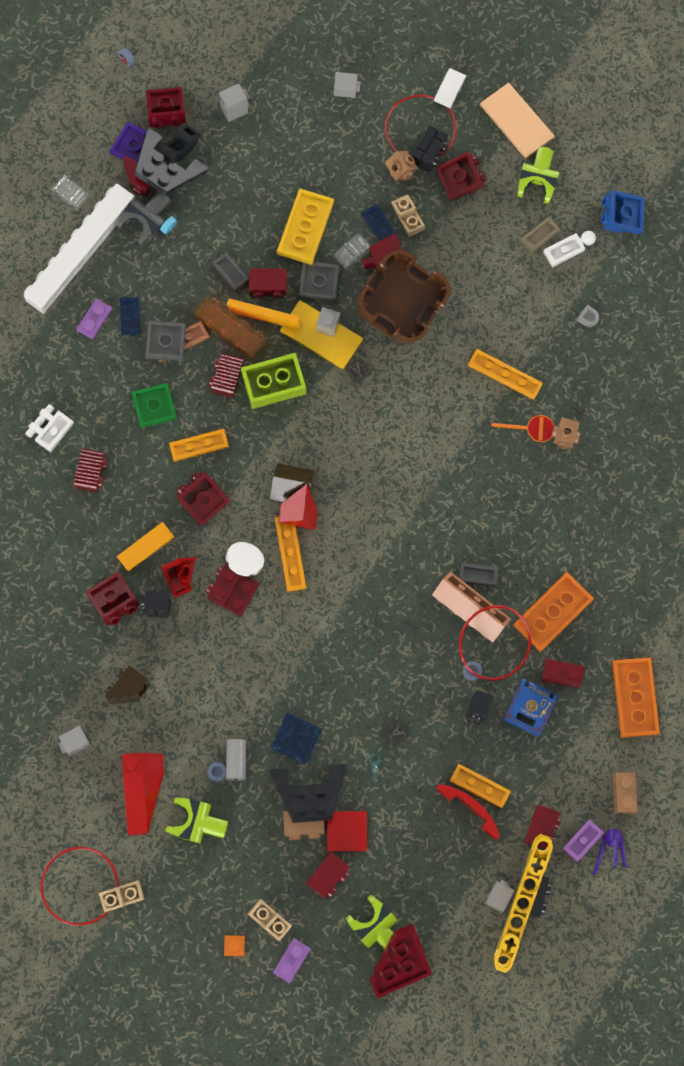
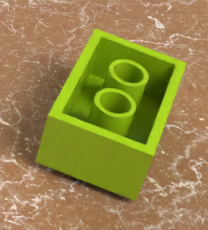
(273, 380)

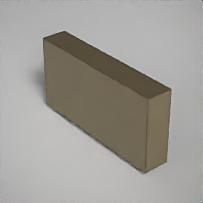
(540, 234)

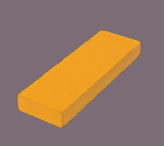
(198, 445)
(145, 547)
(480, 786)

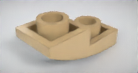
(408, 215)
(121, 896)
(269, 919)

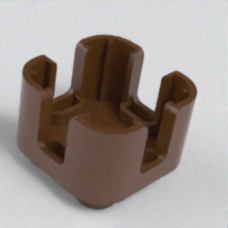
(402, 297)

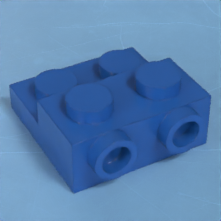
(623, 212)

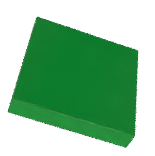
(154, 405)

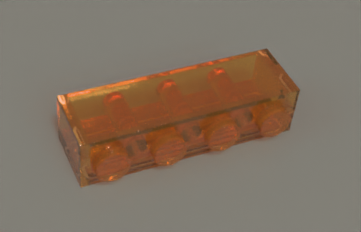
(229, 327)

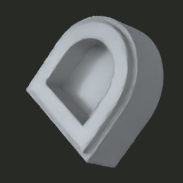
(588, 317)

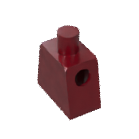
(380, 250)

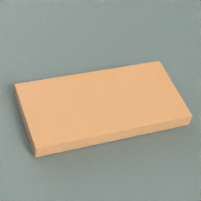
(517, 120)

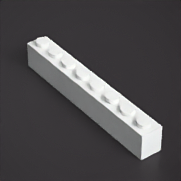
(78, 249)

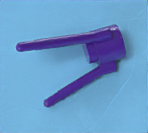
(615, 840)

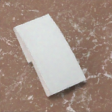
(450, 88)

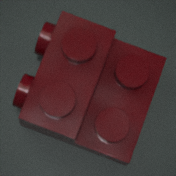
(165, 107)
(461, 176)
(201, 497)
(232, 590)
(113, 599)

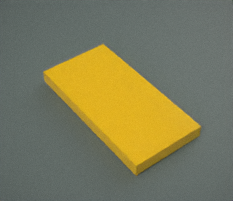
(305, 226)
(334, 349)

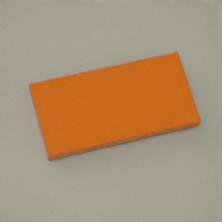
(554, 611)
(635, 697)

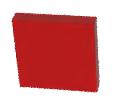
(347, 831)

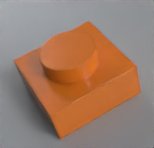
(234, 945)

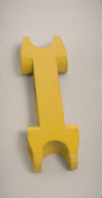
(509, 930)

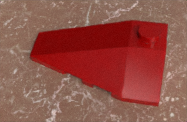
(141, 787)

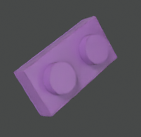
(94, 319)
(583, 840)
(291, 960)

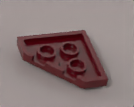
(400, 963)

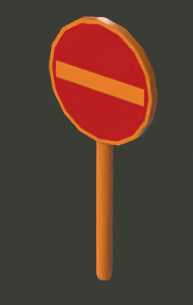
(538, 428)

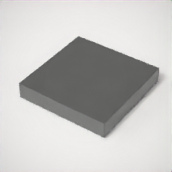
(319, 281)
(165, 340)

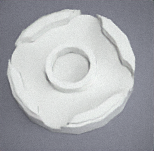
(244, 559)

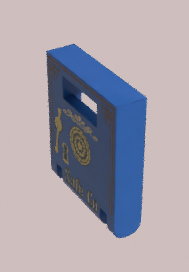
(531, 703)

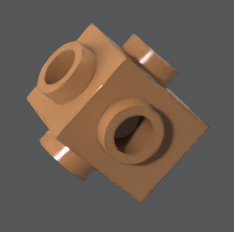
(401, 165)
(566, 433)

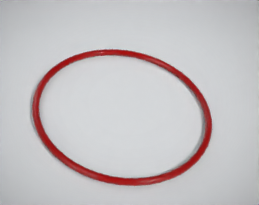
(427, 96)
(461, 636)
(42, 880)

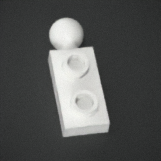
(568, 248)

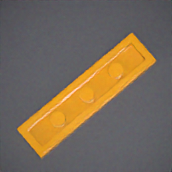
(265, 314)
(505, 374)
(290, 556)

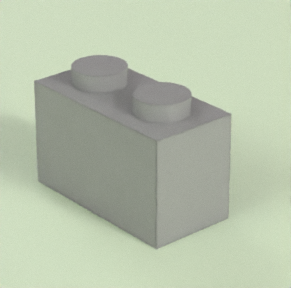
(234, 102)

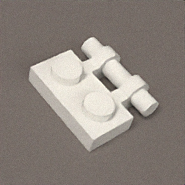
(53, 431)

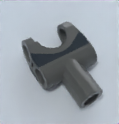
(147, 215)

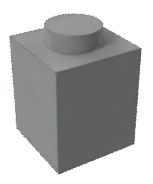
(346, 85)
(328, 322)
(73, 741)
(499, 896)

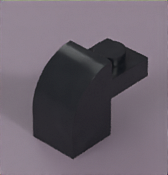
(181, 143)

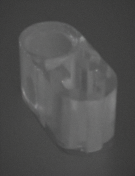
(70, 192)
(352, 251)

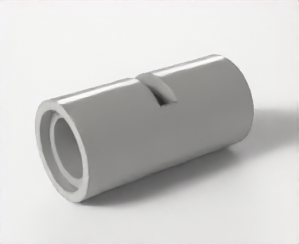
(236, 760)

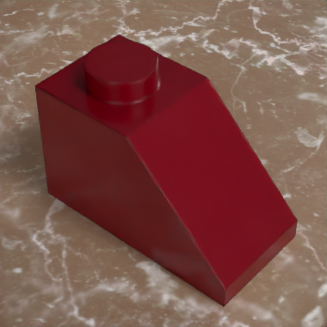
(137, 185)

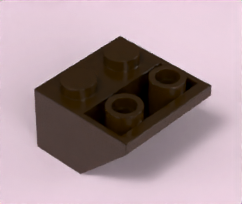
(128, 687)

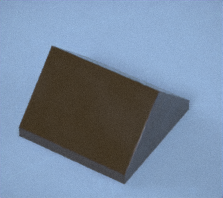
(289, 480)

